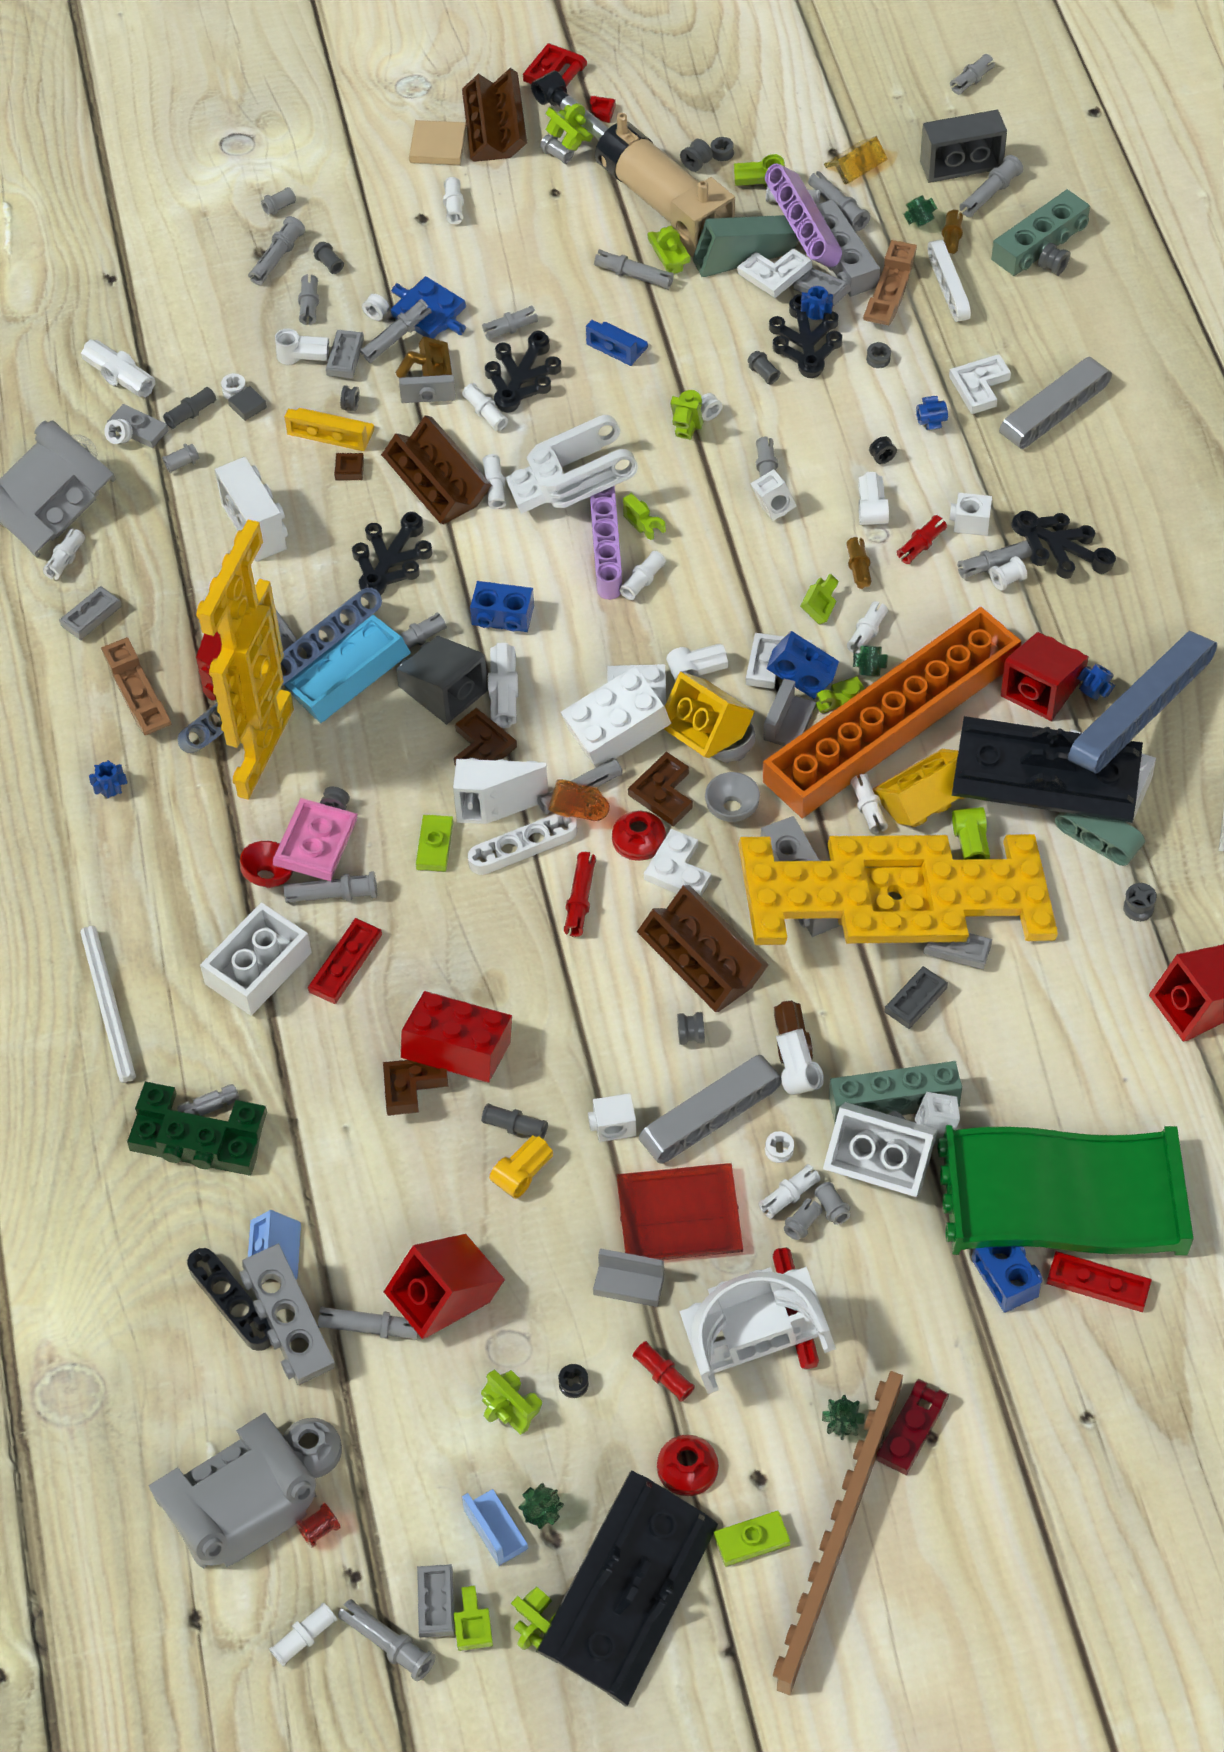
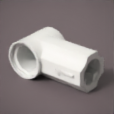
(292, 347)
(872, 502)
(697, 661)
(800, 1072)

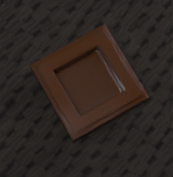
(349, 466)

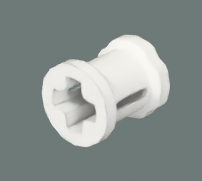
(1008, 573)

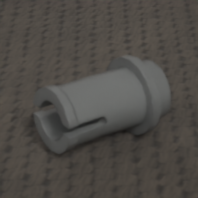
(324, 253)
(759, 363)

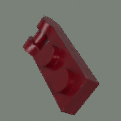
(912, 1428)

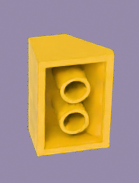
(705, 715)
(920, 789)

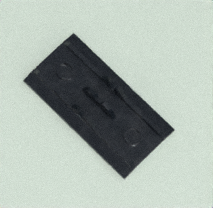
(1033, 770)
(628, 1587)

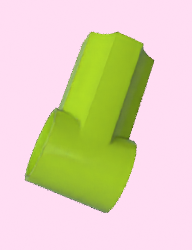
(754, 172)
(971, 829)

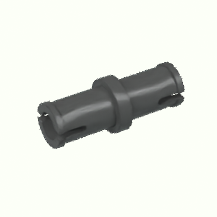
(189, 407)
(514, 1121)

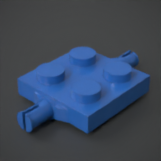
(441, 301)

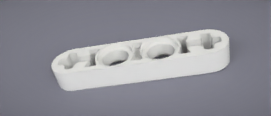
(949, 280)
(525, 847)

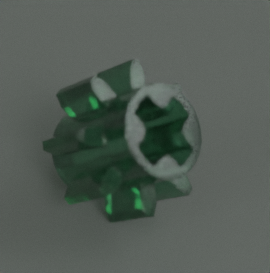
(920, 211)
(870, 660)
(842, 1425)
(541, 1506)

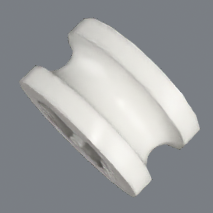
(375, 307)
(232, 380)
(710, 406)
(110, 431)
(787, 1141)

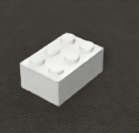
(247, 498)
(616, 717)
(256, 958)
(880, 1149)

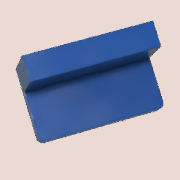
(615, 342)

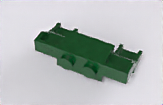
(196, 1138)

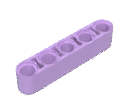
(803, 215)
(606, 544)

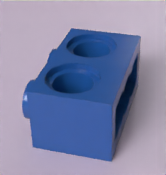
(502, 606)
(803, 663)
(999, 1272)

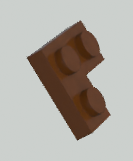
(486, 738)
(657, 792)
(404, 1079)

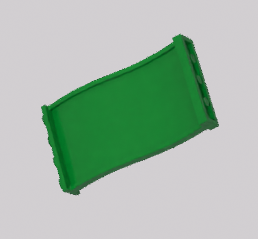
(1065, 1190)

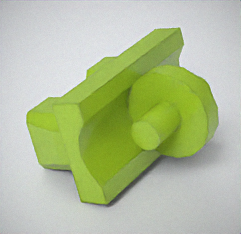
(571, 121)
(669, 249)
(687, 413)
(506, 1403)
(531, 1608)

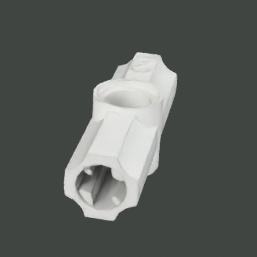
(118, 368)
(503, 684)

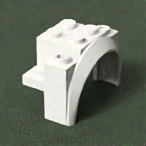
(753, 1320)

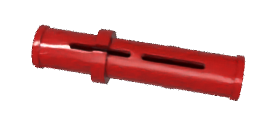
(578, 903)

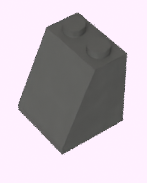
(444, 677)

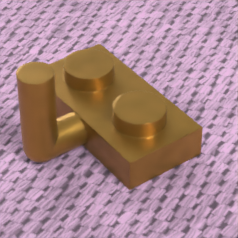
(432, 356)

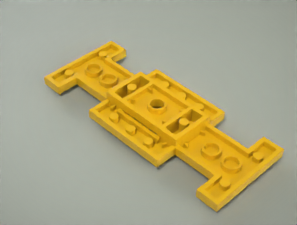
(252, 649)
(932, 895)

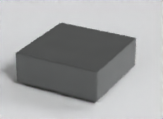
(247, 403)

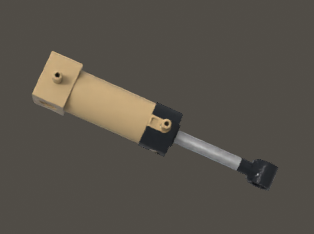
(647, 169)

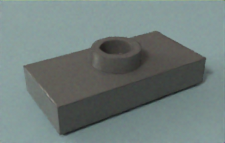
(916, 997)

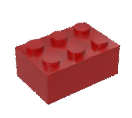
(456, 1036)

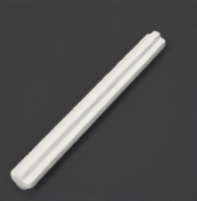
(108, 1004)

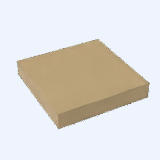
(437, 142)

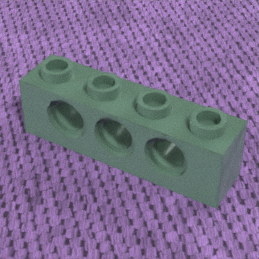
(1050, 223)
(895, 1089)

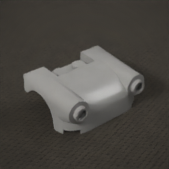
(49, 487)
(238, 1496)

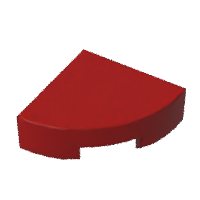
(602, 108)

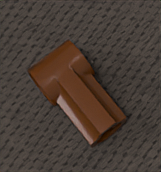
(788, 1018)

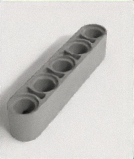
(1055, 402)
(710, 1109)

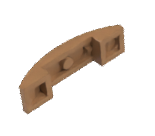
(892, 283)
(135, 687)

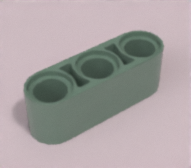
(1107, 837)

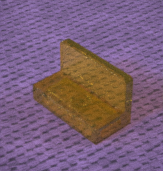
(858, 159)

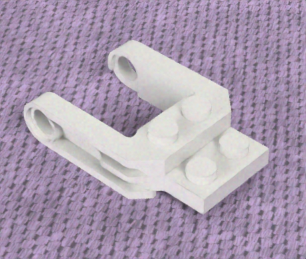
(545, 478)

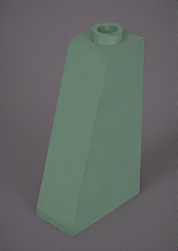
(732, 240)

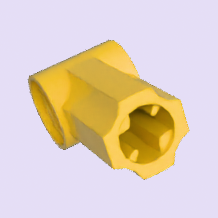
(516, 1172)

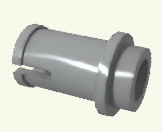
(551, 145)
(273, 203)
(181, 458)
(836, 1209)
(797, 1226)

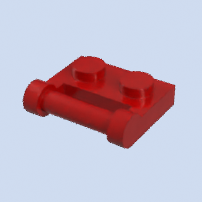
(552, 59)

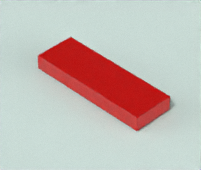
(345, 961)
(1099, 1281)

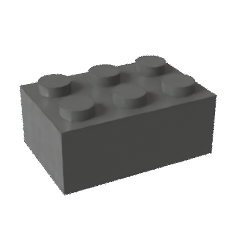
(963, 145)

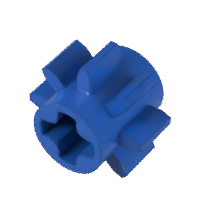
(816, 302)
(932, 412)
(1096, 681)
(108, 779)

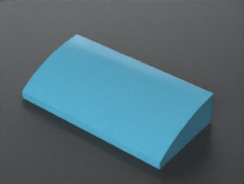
(347, 668)

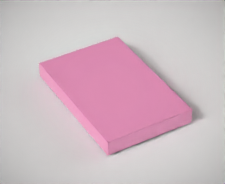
(315, 839)

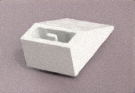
(496, 788)

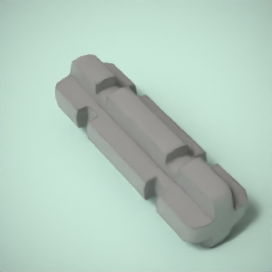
(210, 1101)

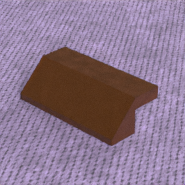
(494, 117)
(436, 471)
(703, 949)

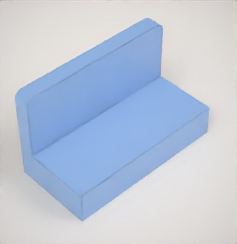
(273, 1229)
(494, 1526)

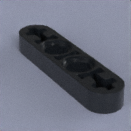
(226, 1301)

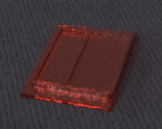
(680, 1212)

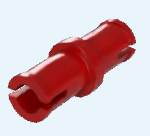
(921, 539)
(663, 1371)

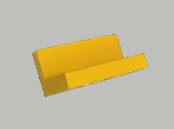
(328, 428)

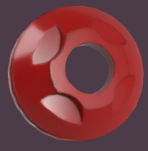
(638, 845)
(258, 858)
(687, 1479)

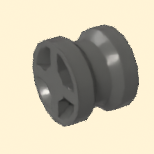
(696, 155)
(1054, 258)
(1144, 895)
(690, 1028)

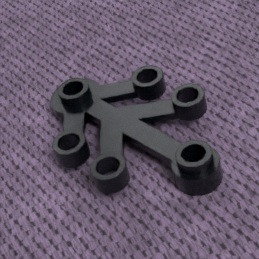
(809, 362)
(509, 397)
(410, 527)
(1031, 527)

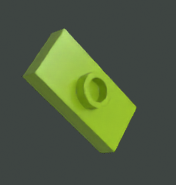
(434, 843)
(751, 1538)

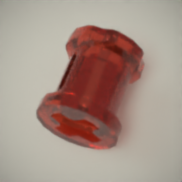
(318, 1525)

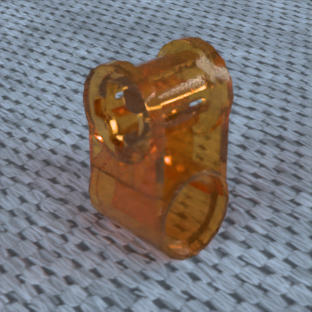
(574, 800)

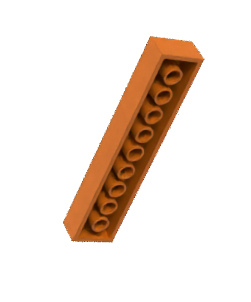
(889, 712)

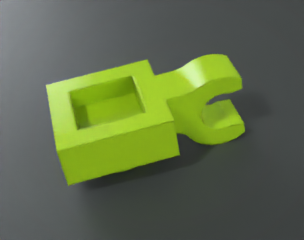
(638, 516)
(818, 599)
(838, 694)
(472, 1624)

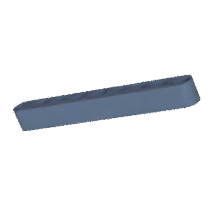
(292, 661)
(1142, 702)

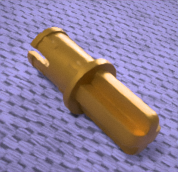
(952, 230)
(859, 562)

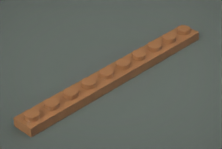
(834, 1541)

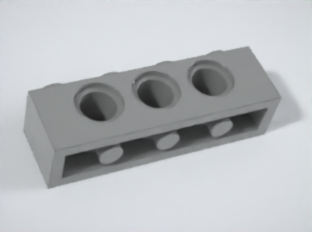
(856, 263)
(789, 838)
(273, 1265)

